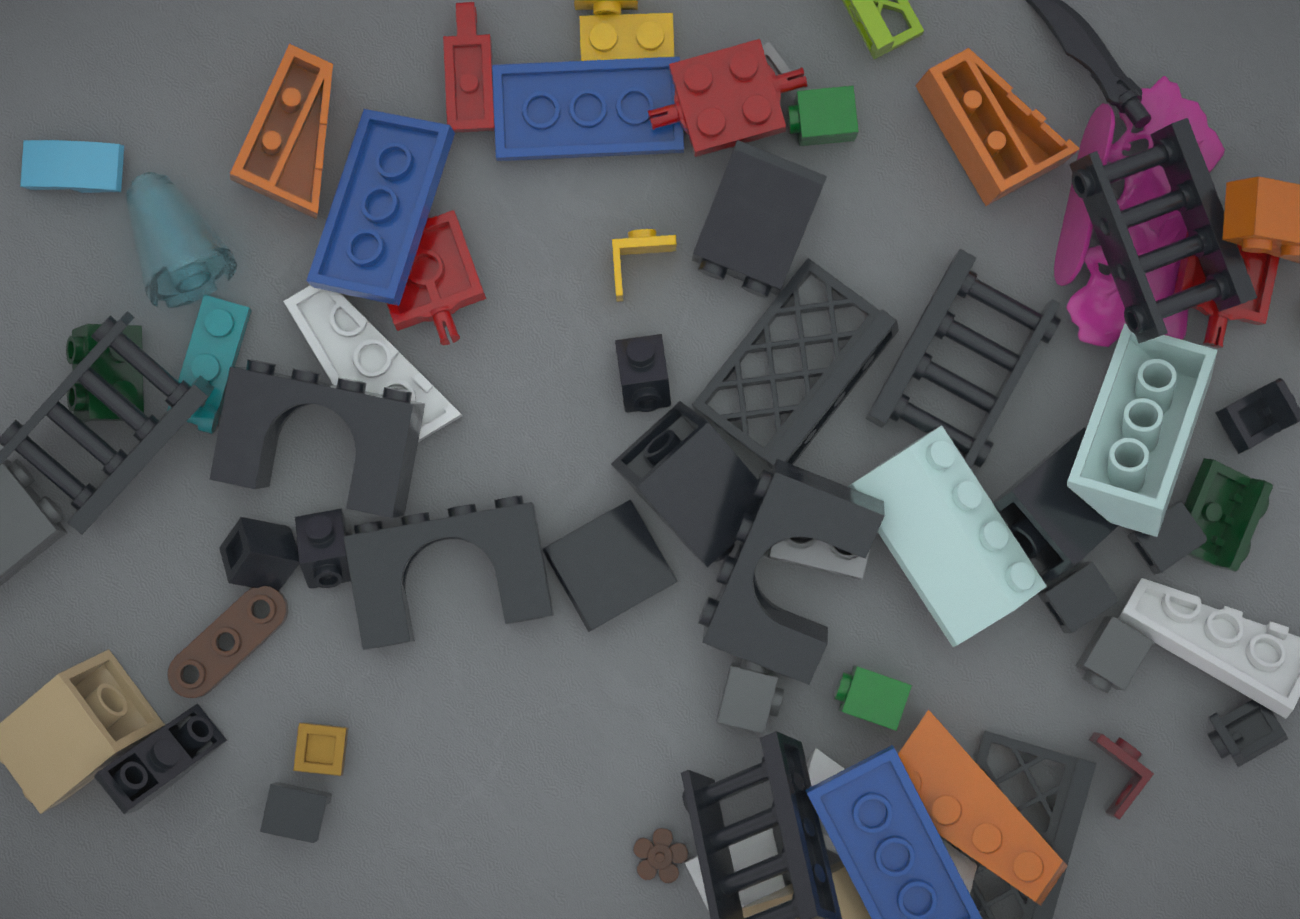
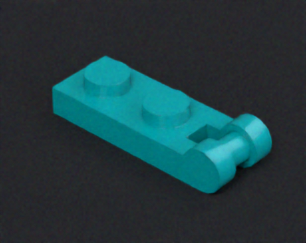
(212, 352)

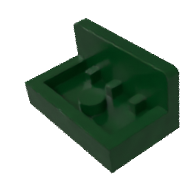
(110, 367)
(1227, 511)

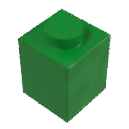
(824, 116)
(872, 697)

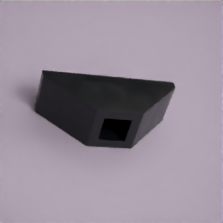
(160, 760)

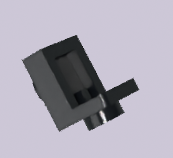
(643, 373)
(1259, 415)
(322, 548)
(1246, 732)

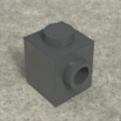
(749, 697)

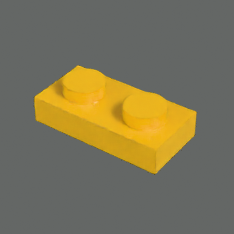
(626, 36)

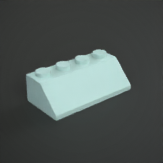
(1141, 429)
(949, 537)

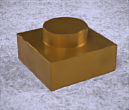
(320, 749)

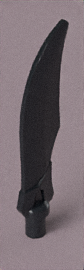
(1087, 48)

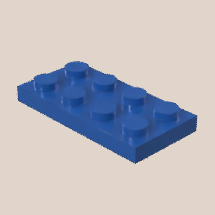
(583, 109)
(381, 206)
(890, 842)

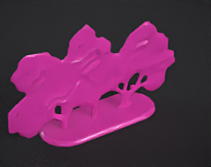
(1098, 305)

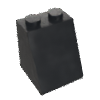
(757, 219)
(691, 481)
(1049, 517)

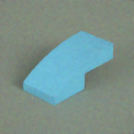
(72, 165)

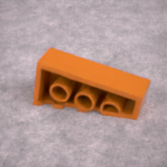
(976, 813)

